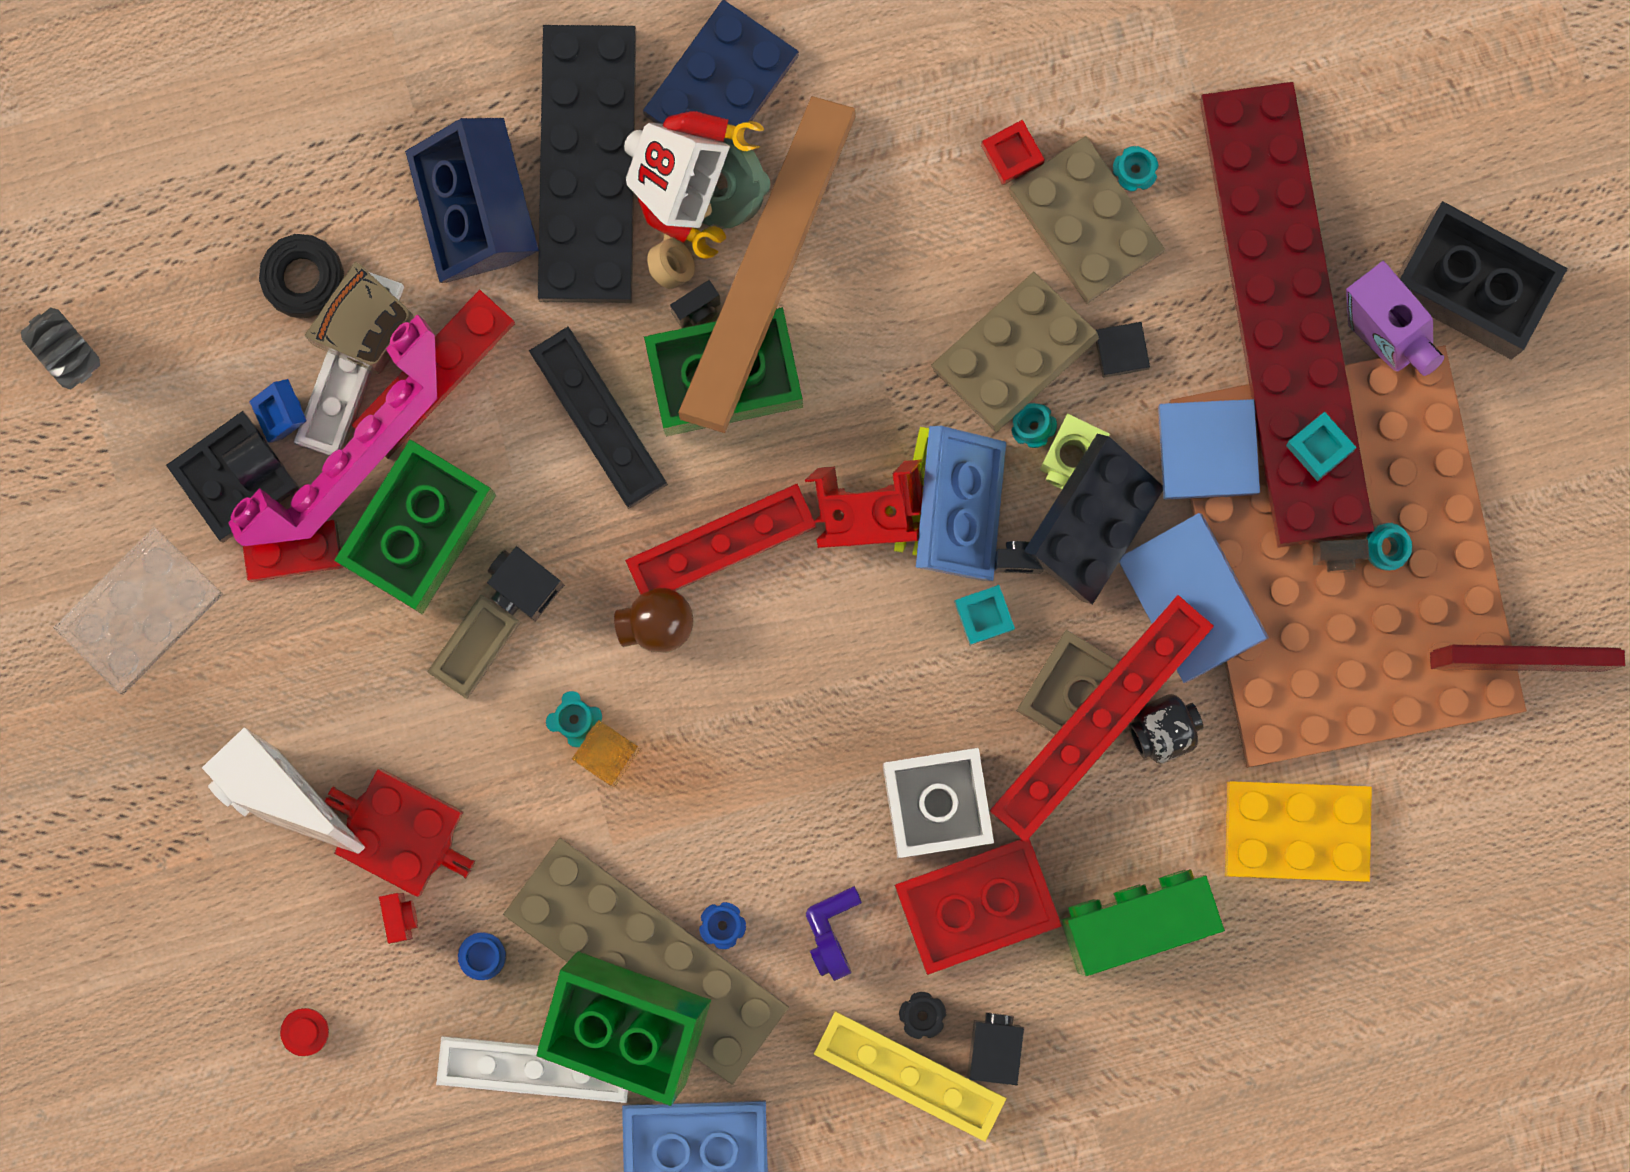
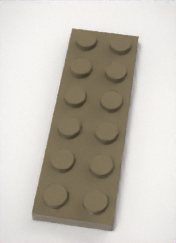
(584, 909)

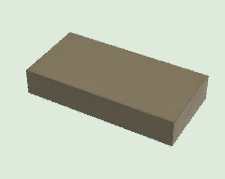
(474, 646)

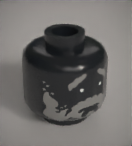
(1166, 729)

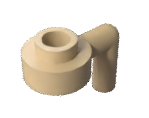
(671, 261)

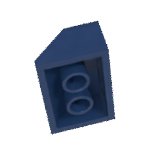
(471, 198)

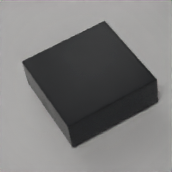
(1122, 349)

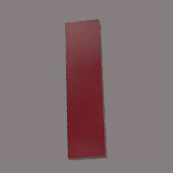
(1527, 658)

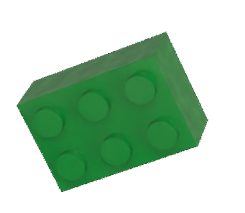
(768, 390)
(416, 526)
(1141, 922)
(623, 1028)

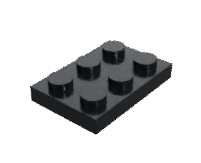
(1094, 519)

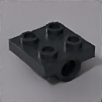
(229, 468)

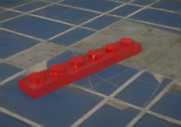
(1101, 718)

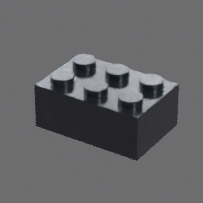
(1480, 280)

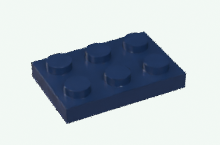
(724, 70)

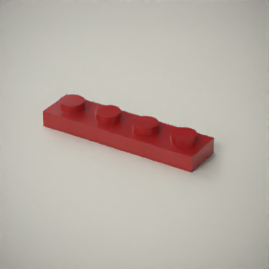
(457, 351)
(723, 542)

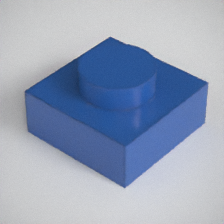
(278, 410)

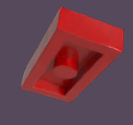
(294, 556)

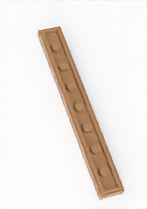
(767, 265)

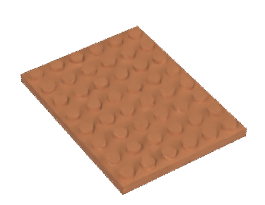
(1356, 646)

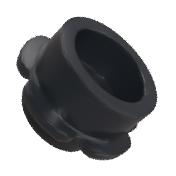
(935, 1013)

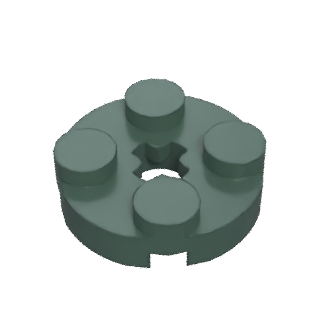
(744, 192)

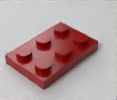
(977, 905)

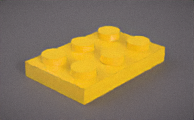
(1298, 831)

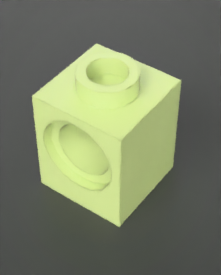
(1072, 432)

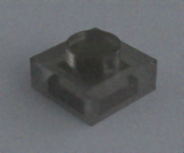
(1340, 555)

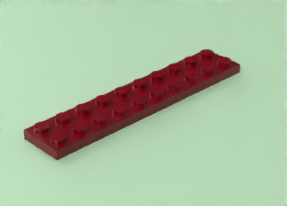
(1284, 307)

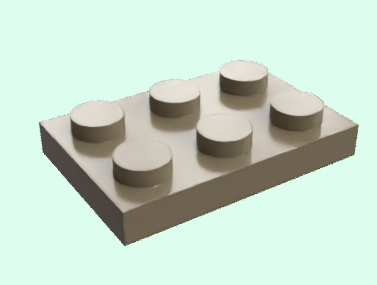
(1086, 219)
(1015, 351)

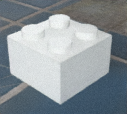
(938, 803)

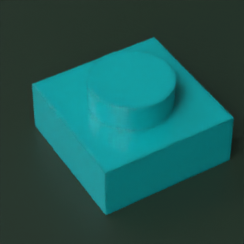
(1321, 446)
(984, 615)

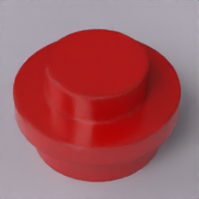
(304, 1032)

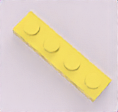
(910, 1076)

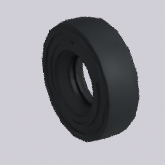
(284, 253)

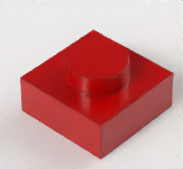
(1012, 152)
(398, 917)

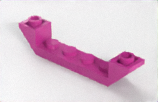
(266, 521)

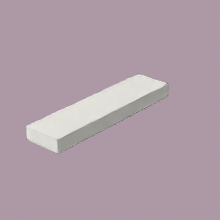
(337, 397)
(515, 1069)

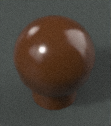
(655, 621)

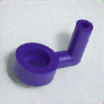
(828, 954)

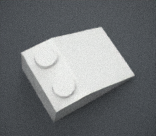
(263, 782)

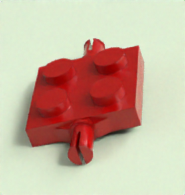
(402, 831)

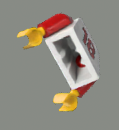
(678, 170)

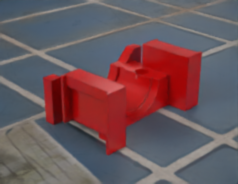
(869, 514)

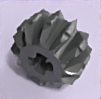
(60, 348)

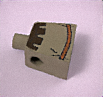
(359, 321)

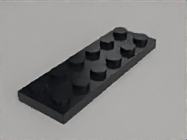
(584, 164)

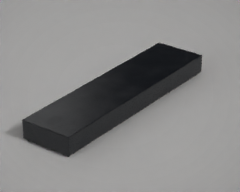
(598, 417)

